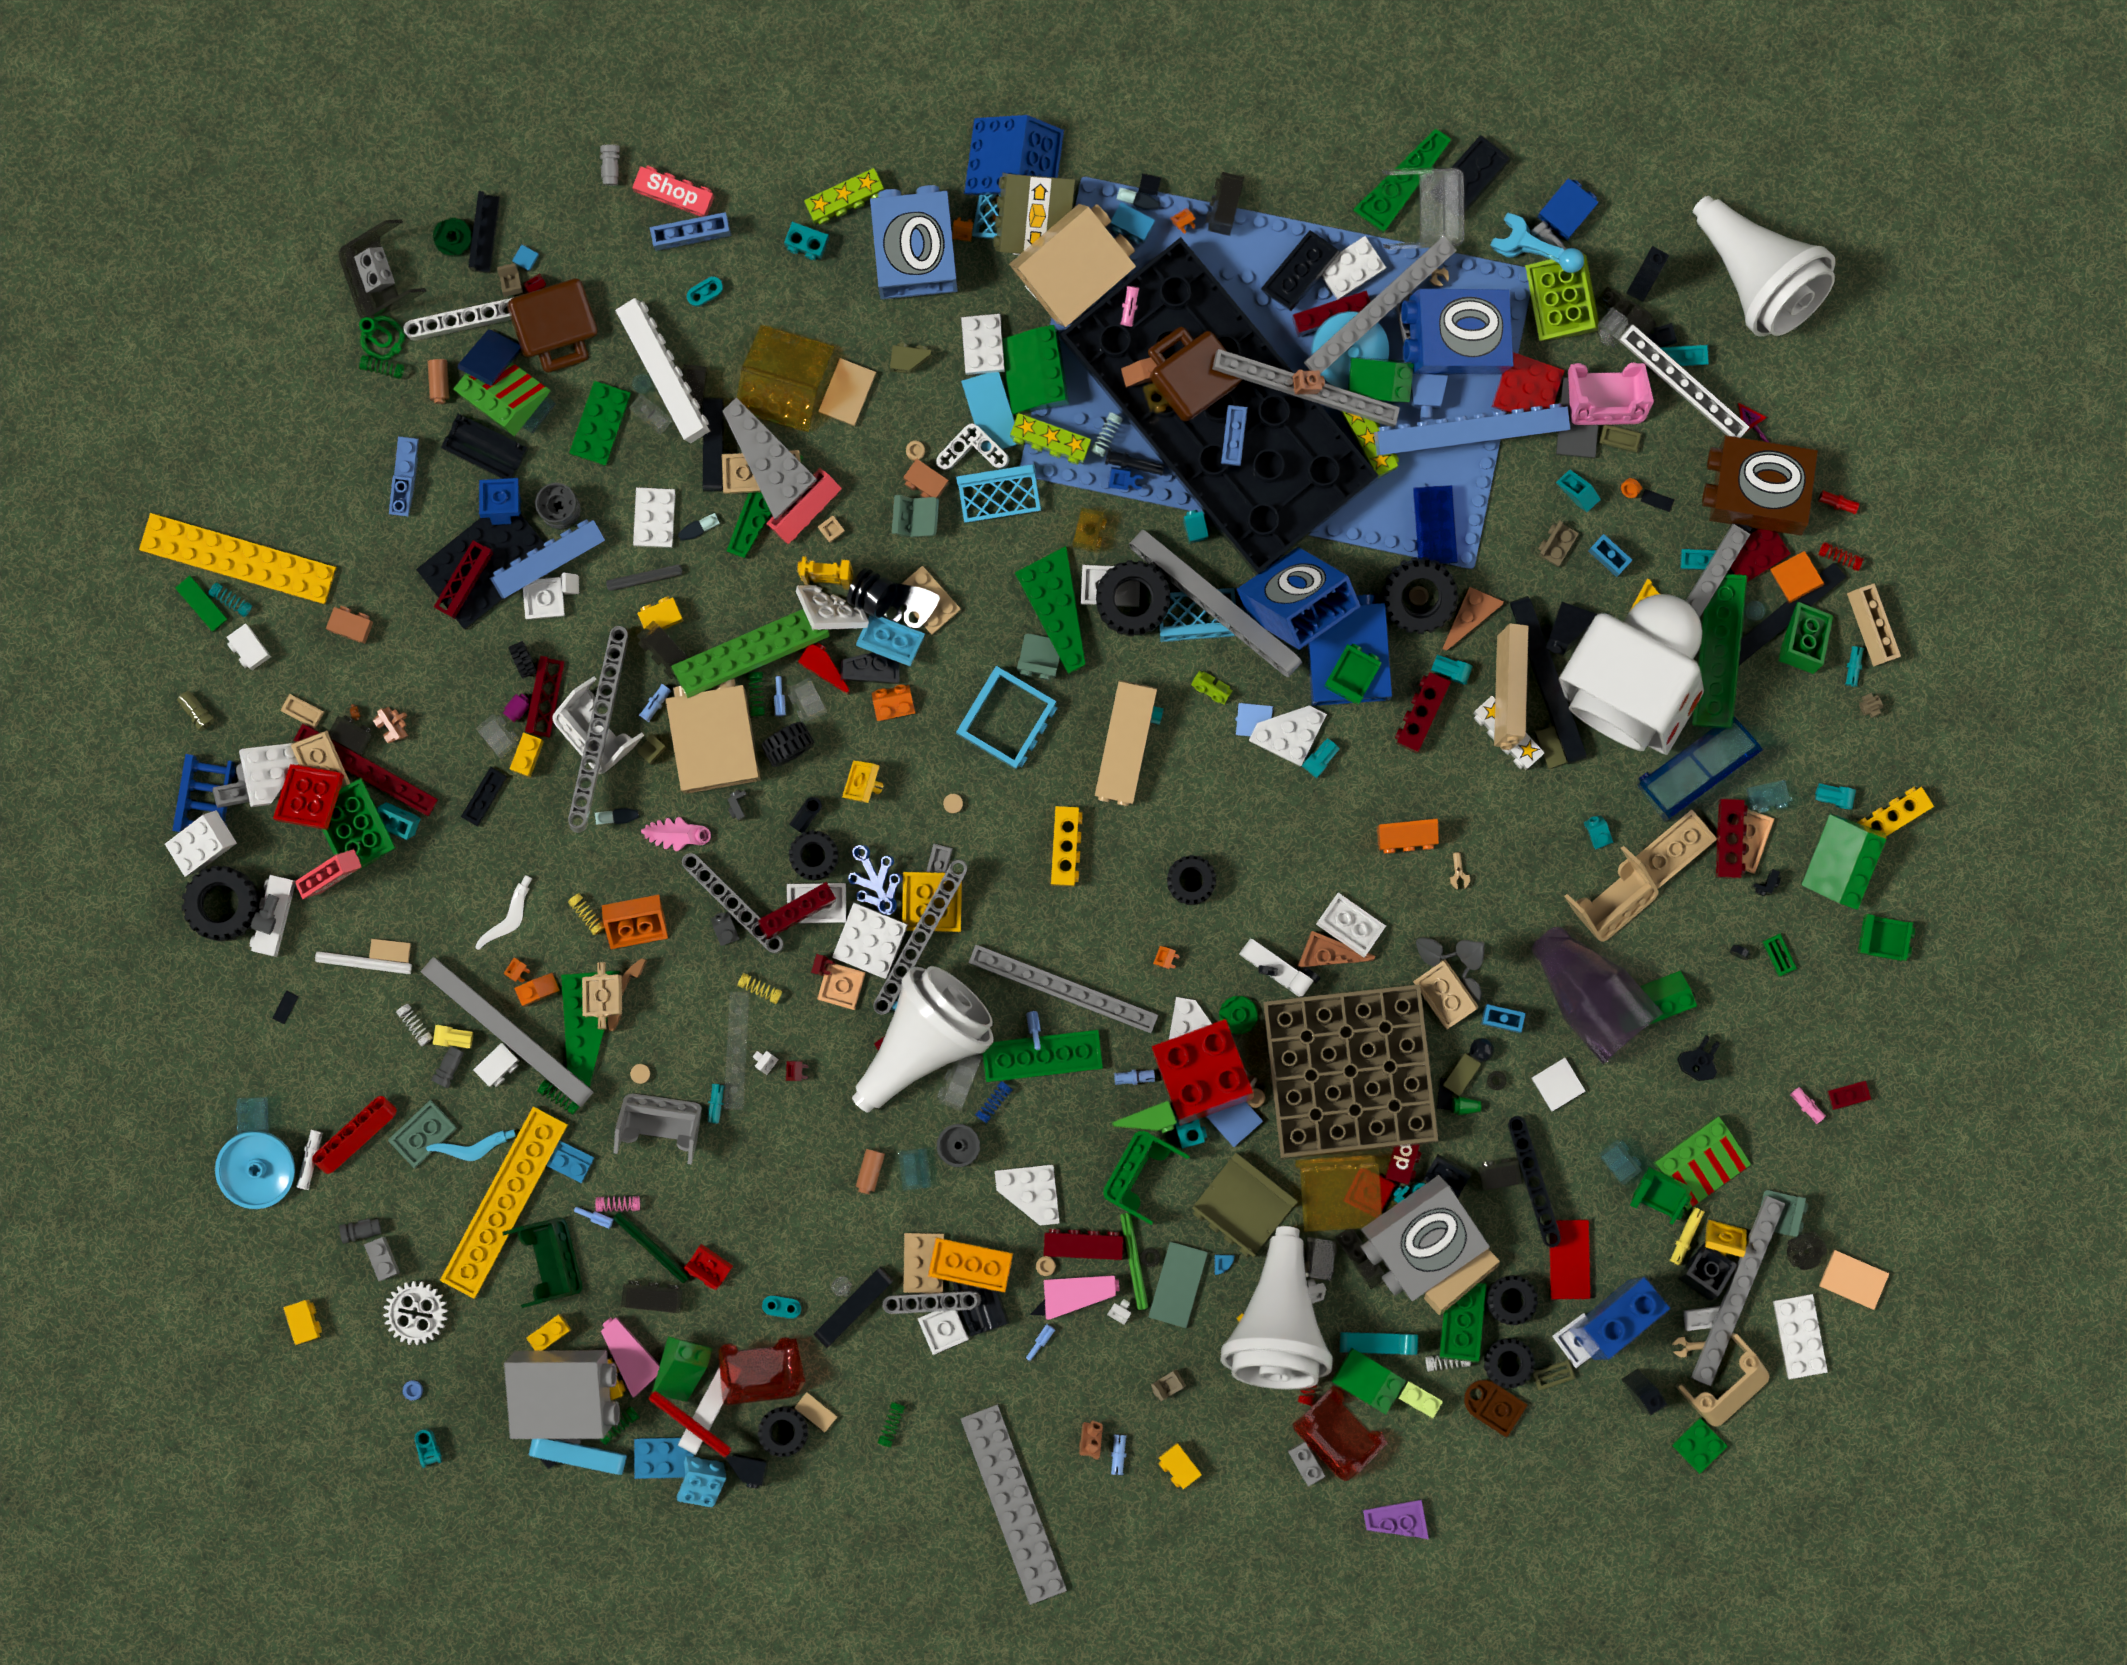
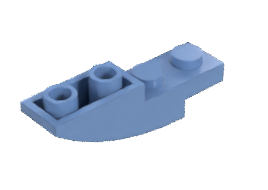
(404, 476)

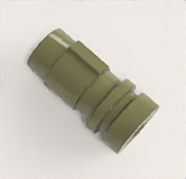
(195, 710)

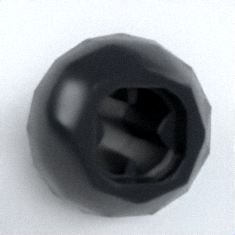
(1481, 1050)

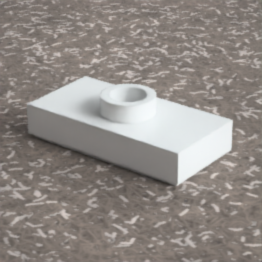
(1700, 1318)

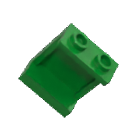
(1353, 674)
(1886, 938)
(1662, 1194)

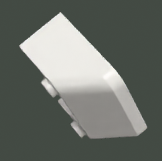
(574, 719)

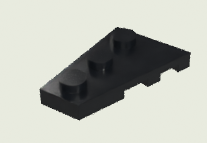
(870, 668)

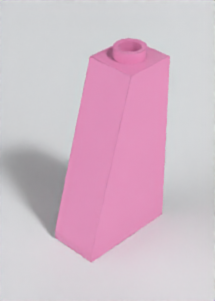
(1075, 1293)
(632, 1359)

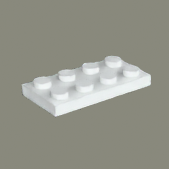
(1800, 1336)

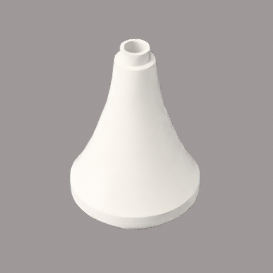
(1774, 275)
(931, 1027)
(1278, 1335)

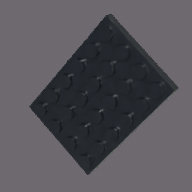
(506, 542)

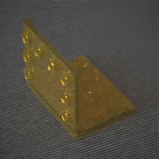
(783, 377)
(1340, 1192)

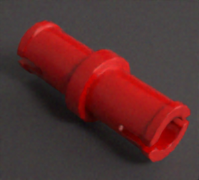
(1838, 502)

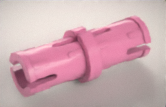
(1129, 306)
(1807, 1105)

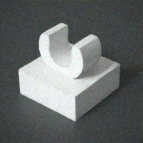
(765, 1062)
(1315, 1291)
(1120, 1312)

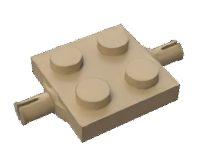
(602, 995)

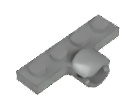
(233, 793)

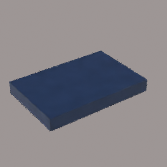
(489, 357)

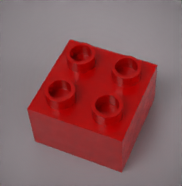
(1202, 1072)

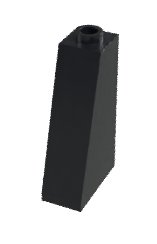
(1647, 274)
(1644, 1392)

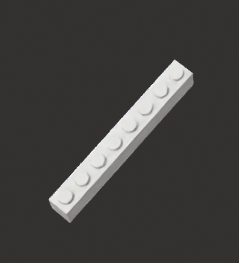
(663, 370)
(1683, 382)

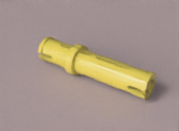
(1686, 1236)

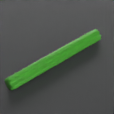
(1134, 1261)

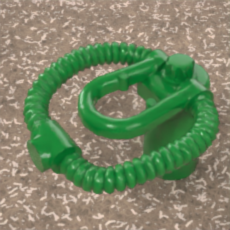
(369, 326)

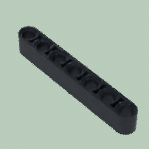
(1535, 1171)

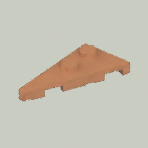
(1473, 611)
(1327, 951)

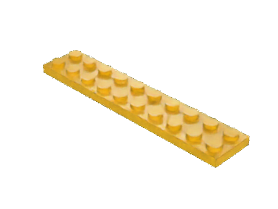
(237, 558)
(503, 1202)

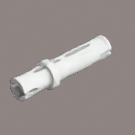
(308, 1165)

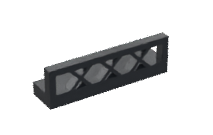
(484, 233)

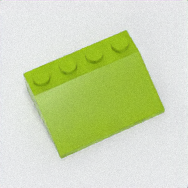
(1561, 300)

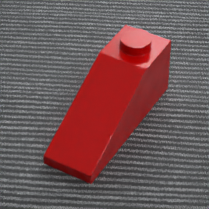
(819, 662)

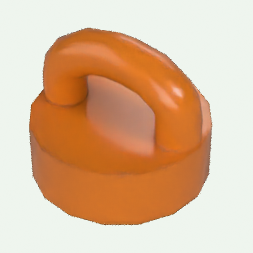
(1631, 488)

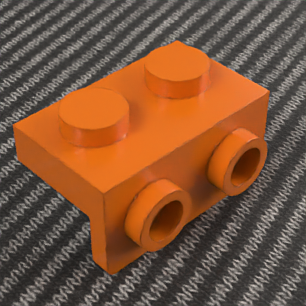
(893, 702)

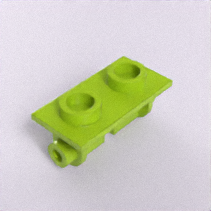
(1218, 692)

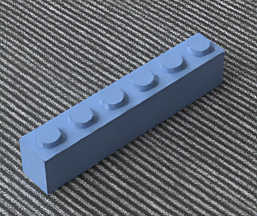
(547, 559)

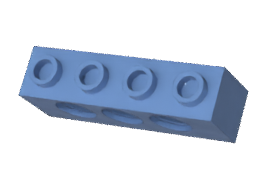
(690, 231)

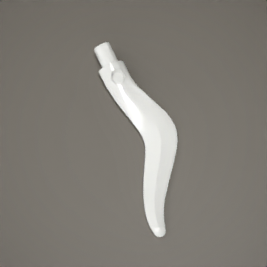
(514, 915)

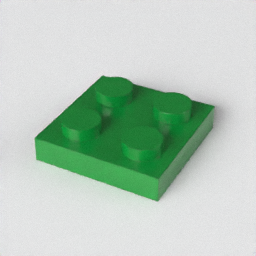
(1699, 1445)

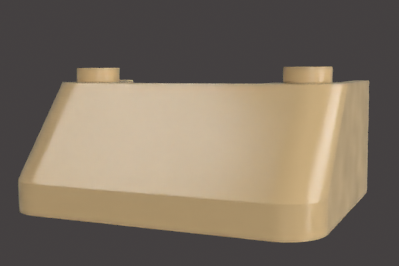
(1619, 902)
(1719, 1410)

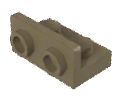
(1558, 544)

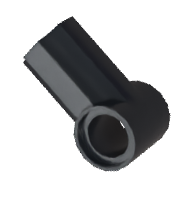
(804, 815)

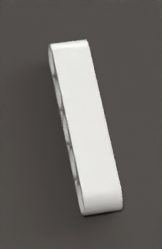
(704, 1415)

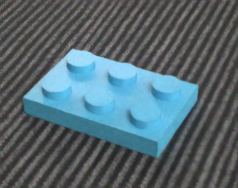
(891, 640)

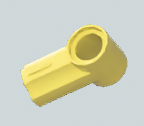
(452, 1037)

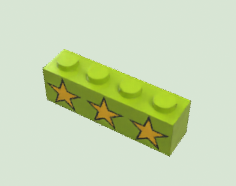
(843, 197)
(1363, 432)
(1050, 438)

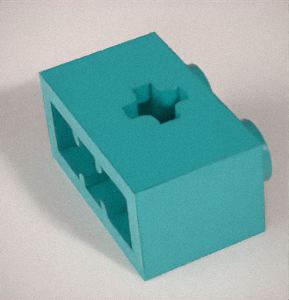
(398, 820)

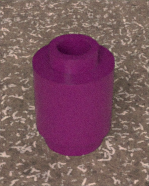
(516, 707)

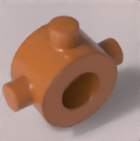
(355, 713)

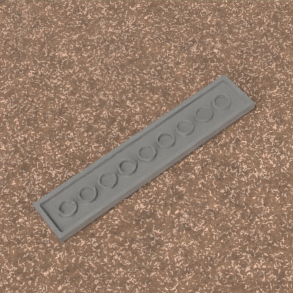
(1013, 1504)

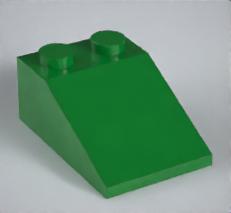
(1381, 378)
(1806, 638)
(681, 1368)
(1368, 1381)

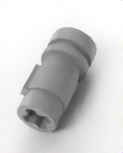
(610, 165)
(1545, 234)

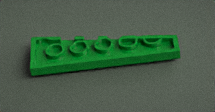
(1393, 192)
(750, 524)

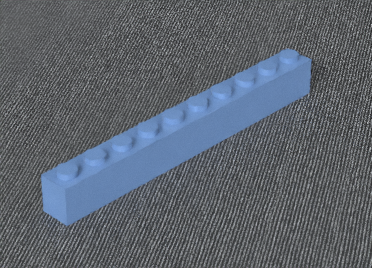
(1472, 430)

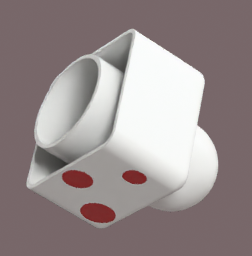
(1638, 674)

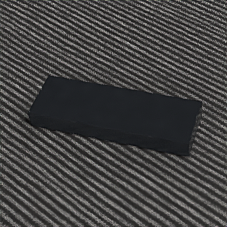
(484, 796)

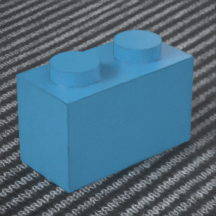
(1132, 223)
(1610, 555)
(1503, 1018)

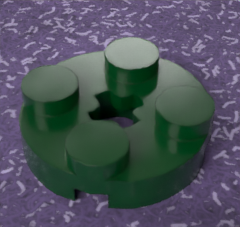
(451, 226)

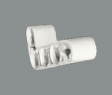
(1287, 976)

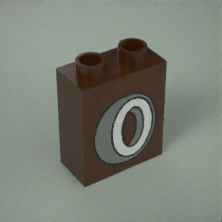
(1761, 485)

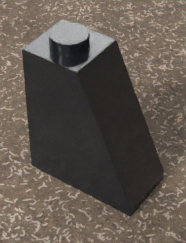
(1568, 627)

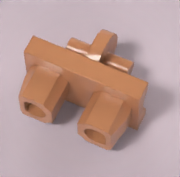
(394, 723)
(1091, 1439)

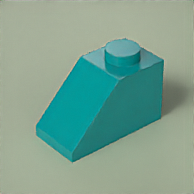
(1578, 490)

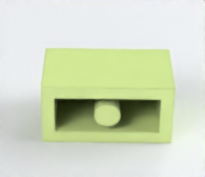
(1420, 1399)

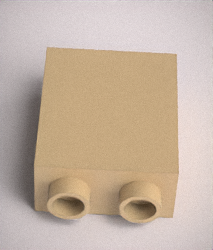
(1074, 263)
(713, 738)

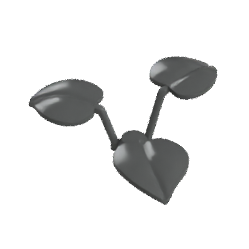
(1470, 953)

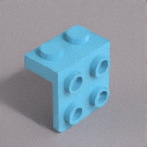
(702, 1481)

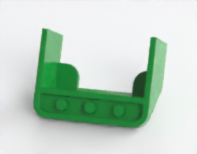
(1130, 1166)

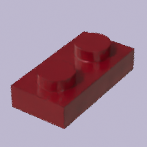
(1849, 1095)

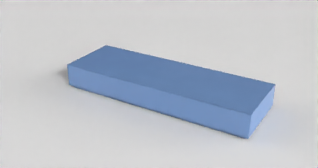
(1234, 435)

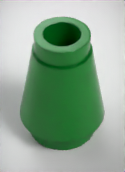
(1465, 1106)

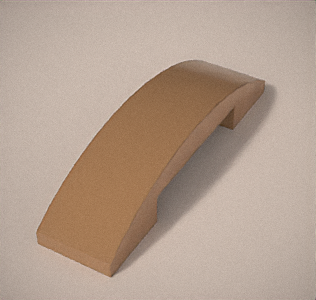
(635, 970)

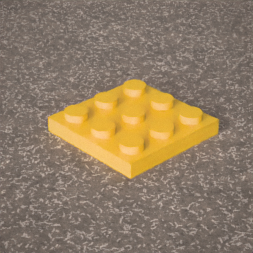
(917, 893)

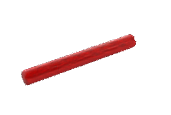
(690, 1424)

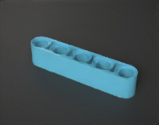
(578, 1455)

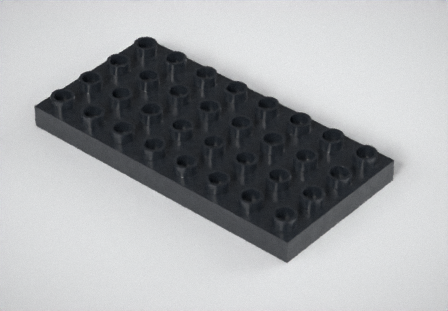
(1294, 456)

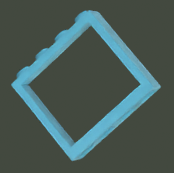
(980, 700)

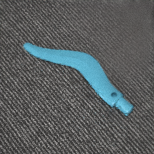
(475, 1151)

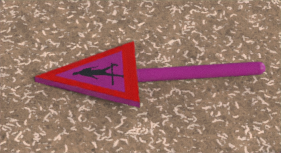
(1752, 418)

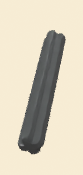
(644, 577)

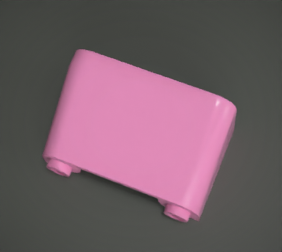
(1609, 396)

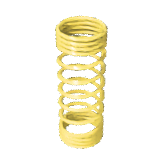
(573, 901)
(745, 978)

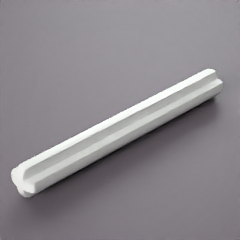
(361, 962)

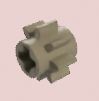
(1871, 705)

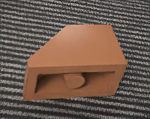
(1138, 372)

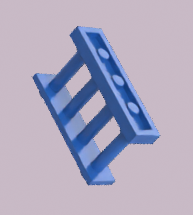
(188, 784)

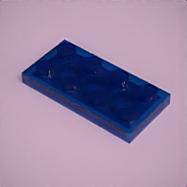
(1435, 523)

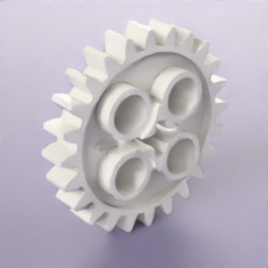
(418, 1295)

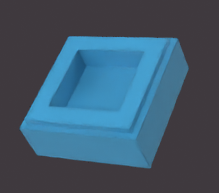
(525, 258)

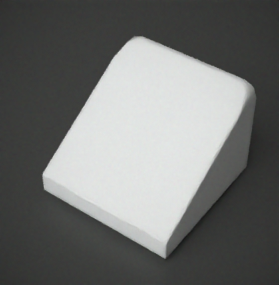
(570, 583)

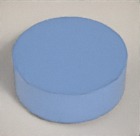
(413, 1390)

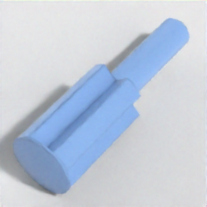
(779, 699)
(1034, 1027)
(595, 1217)
(1041, 1340)

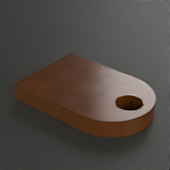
(1495, 1406)

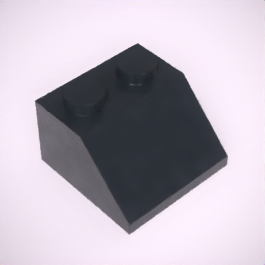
(1707, 1272)
(749, 1469)

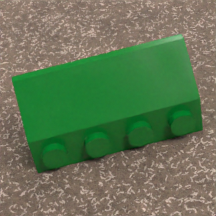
(1670, 995)

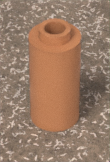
(438, 380)
(869, 1171)

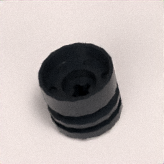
(872, 593)

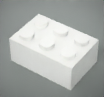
(200, 843)

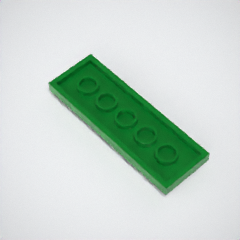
(1057, 1056)

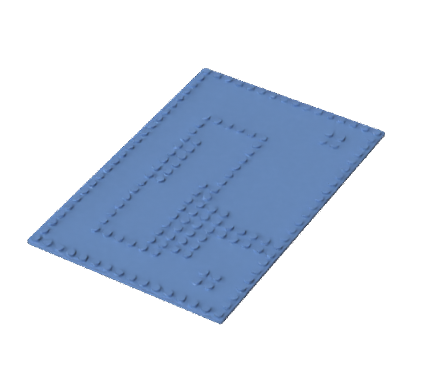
(1242, 263)

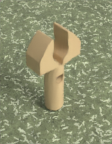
(1440, 272)
(1458, 872)
(1689, 1346)

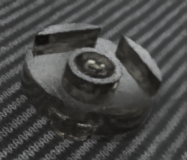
(1802, 1242)

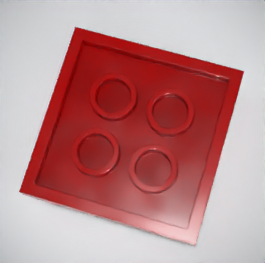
(1527, 385)
(308, 797)

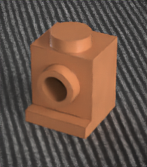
(1303, 385)

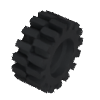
(522, 659)

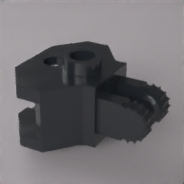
(1701, 1059)

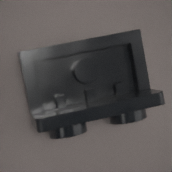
(1450, 1172)

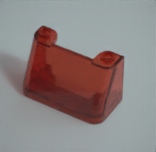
(760, 1372)
(1338, 1435)

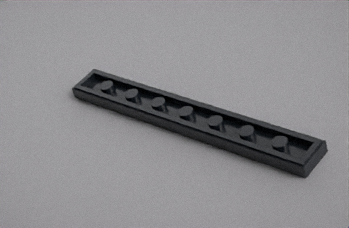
(1781, 617)

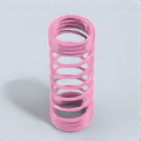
(600, 1204)

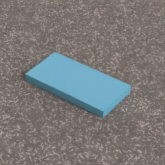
(990, 409)

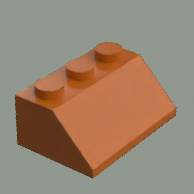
(1408, 835)
(634, 921)

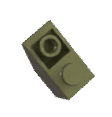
(907, 359)

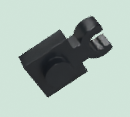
(1663, 335)

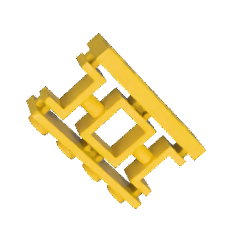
(825, 572)

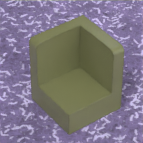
(651, 749)

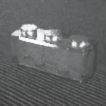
(959, 1081)

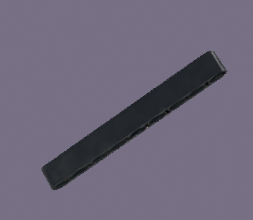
(1549, 681)

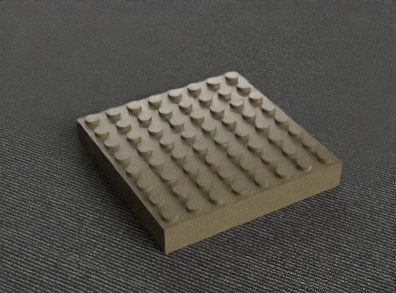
(1350, 1072)

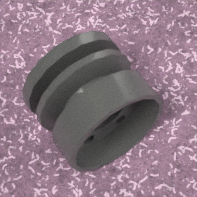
(554, 496)

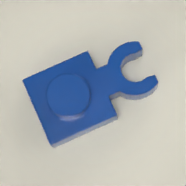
(1121, 478)

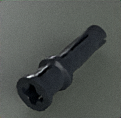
(1124, 460)

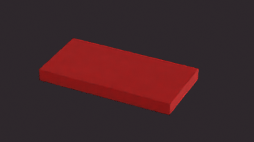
(1570, 1261)

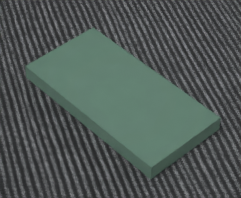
(1177, 1284)

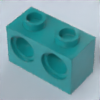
(808, 236)
(1183, 1130)

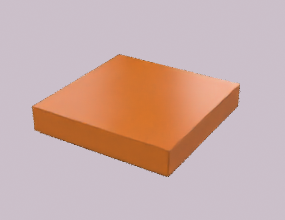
(1797, 577)

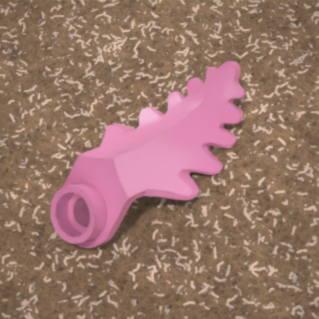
(676, 833)

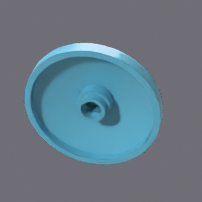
(1371, 345)
(255, 1169)

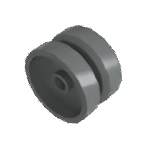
(958, 1157)

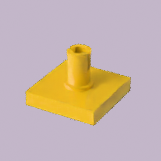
(862, 782)
(1725, 1238)

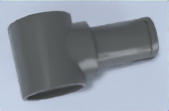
(264, 920)

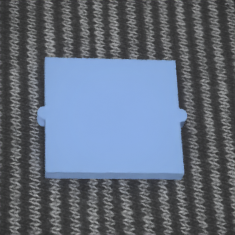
(1249, 716)

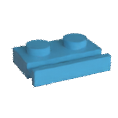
(570, 1161)

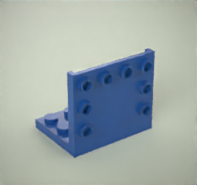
(1013, 147)

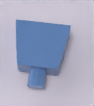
(1427, 393)

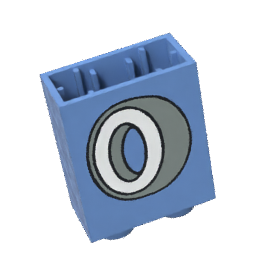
(913, 243)

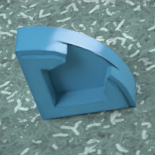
(1223, 1263)

